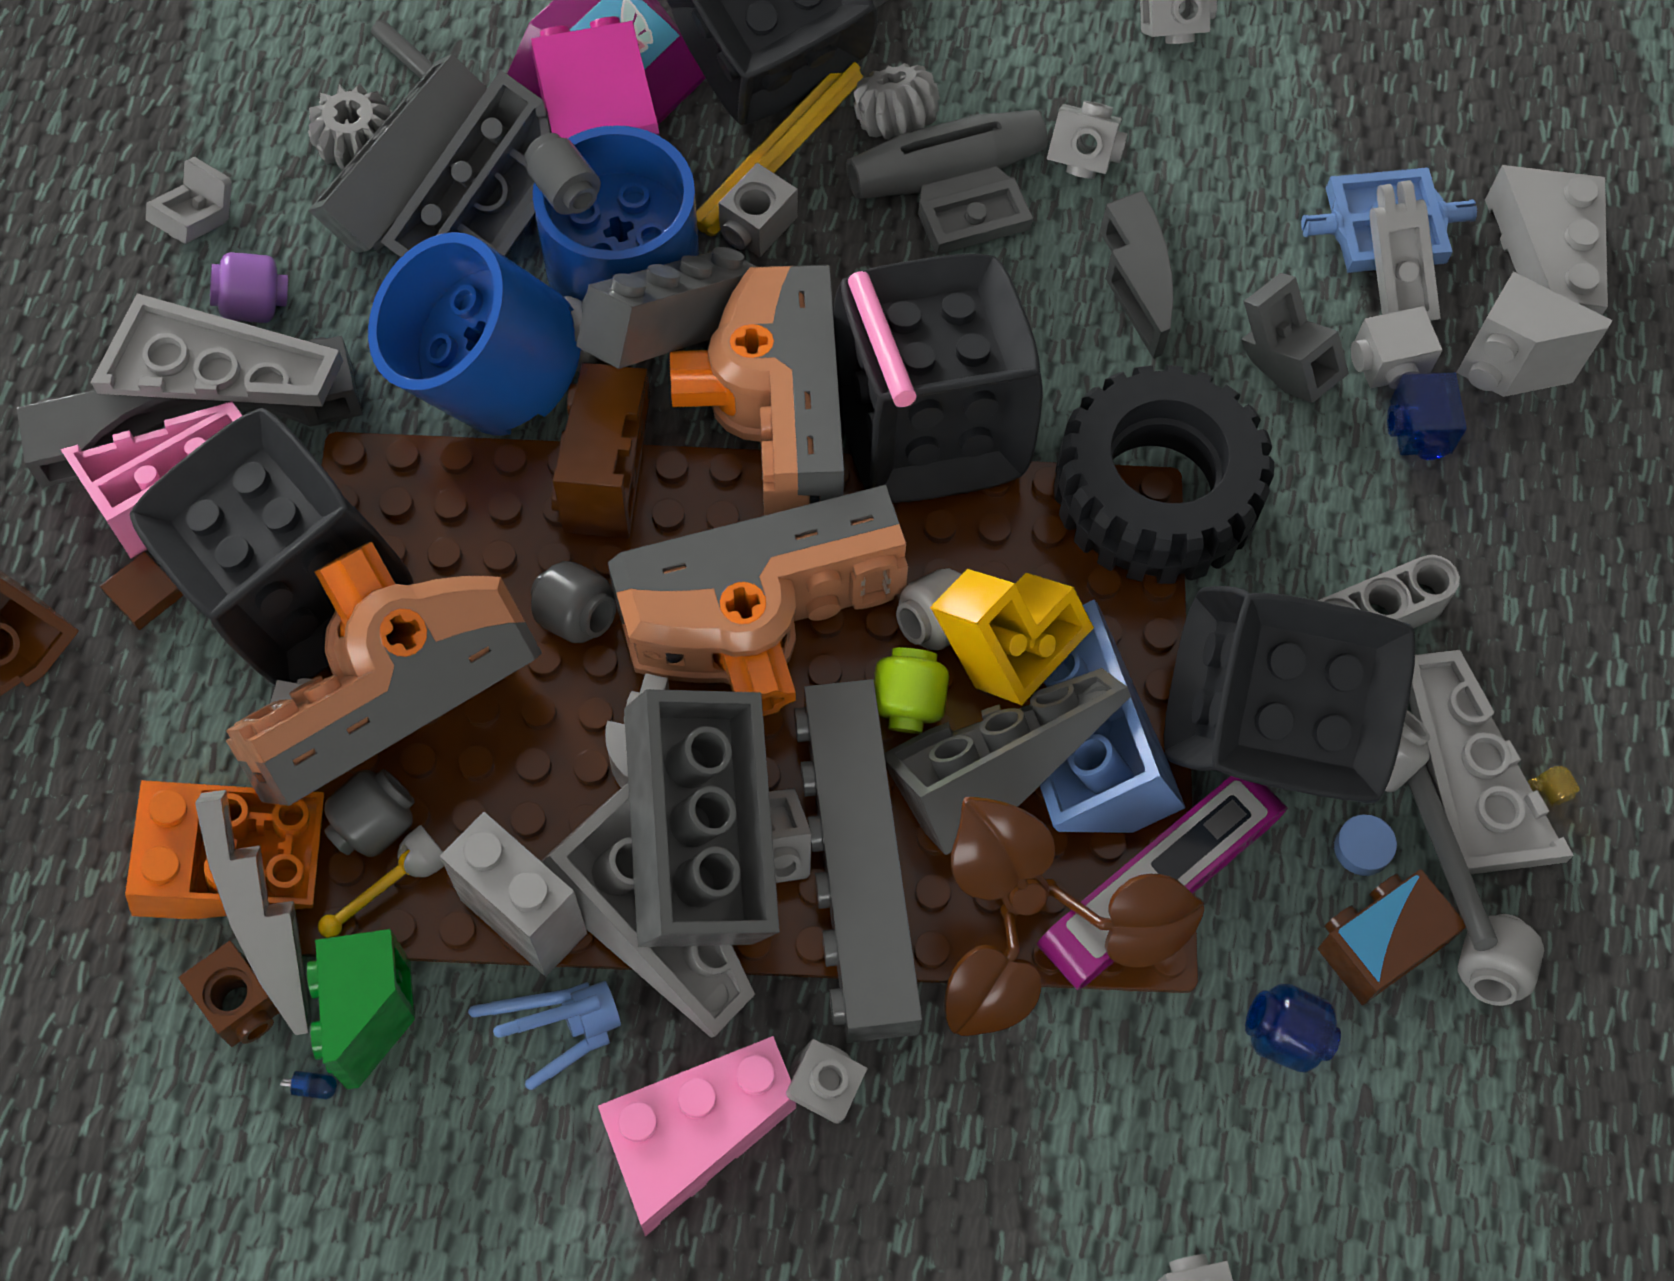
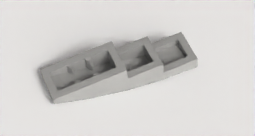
(263, 929)

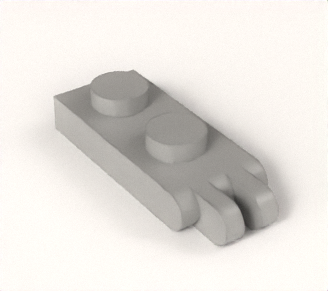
(1403, 251)

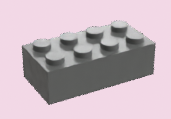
(700, 819)

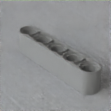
(1400, 593)

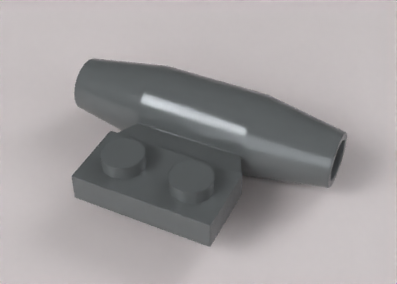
(957, 175)

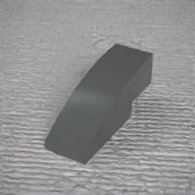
(1140, 268)

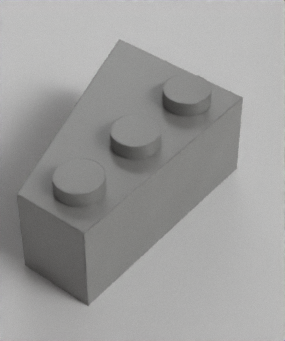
(1554, 230)

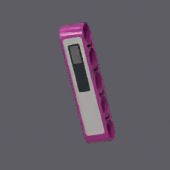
(1187, 851)

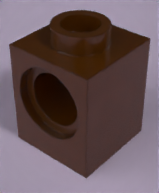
(217, 976)

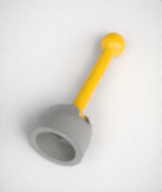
(417, 857)

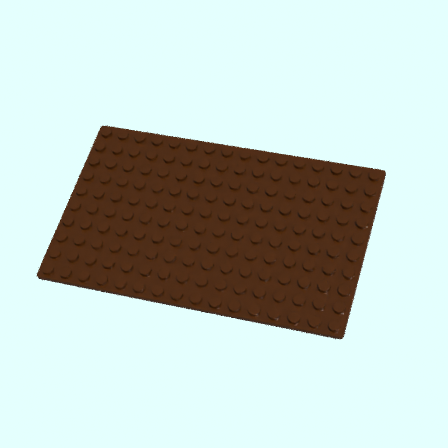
(537, 740)

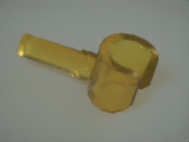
(1556, 785)

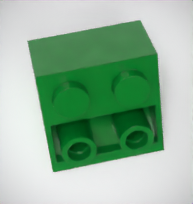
(362, 1002)

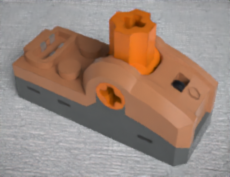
(775, 381)
(729, 595)
(395, 666)

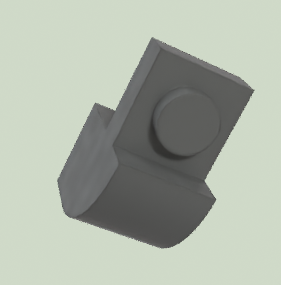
(1286, 347)

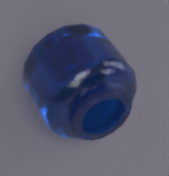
(1293, 1027)

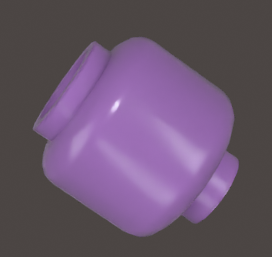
(247, 287)

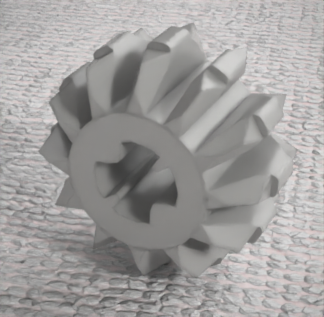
(896, 100)
(345, 123)

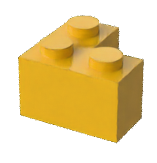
(1011, 631)

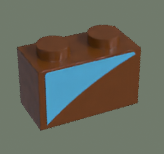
(1390, 935)

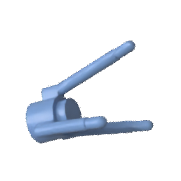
(586, 1011)

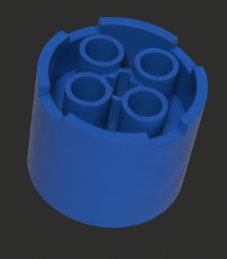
(637, 219)
(473, 334)

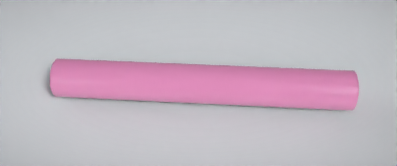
(882, 339)

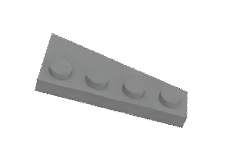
(207, 357)
(1478, 772)

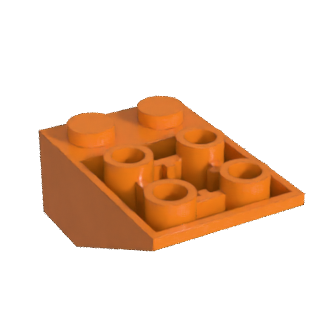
(170, 862)

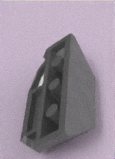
(481, 176)

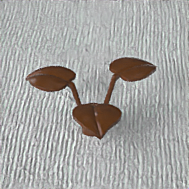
(1003, 856)

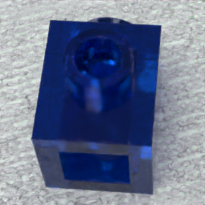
(1427, 415)

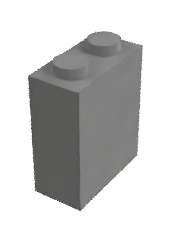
(514, 893)

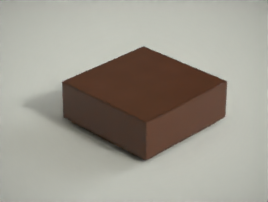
(141, 590)

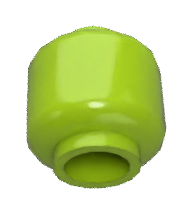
(911, 689)

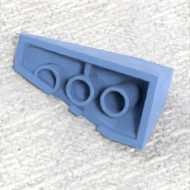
(1120, 772)

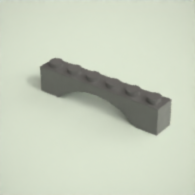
(93, 418)

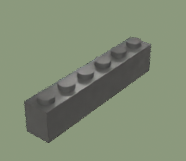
(860, 863)

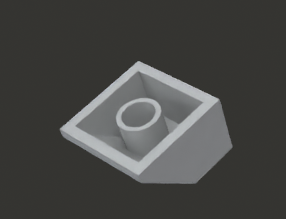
(1531, 340)

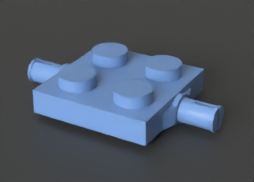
(1356, 194)

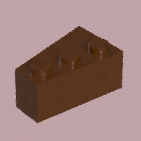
(601, 450)

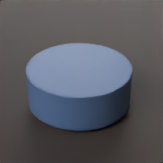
(1365, 845)

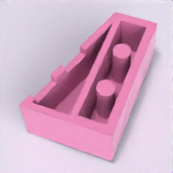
(124, 470)
(694, 1125)

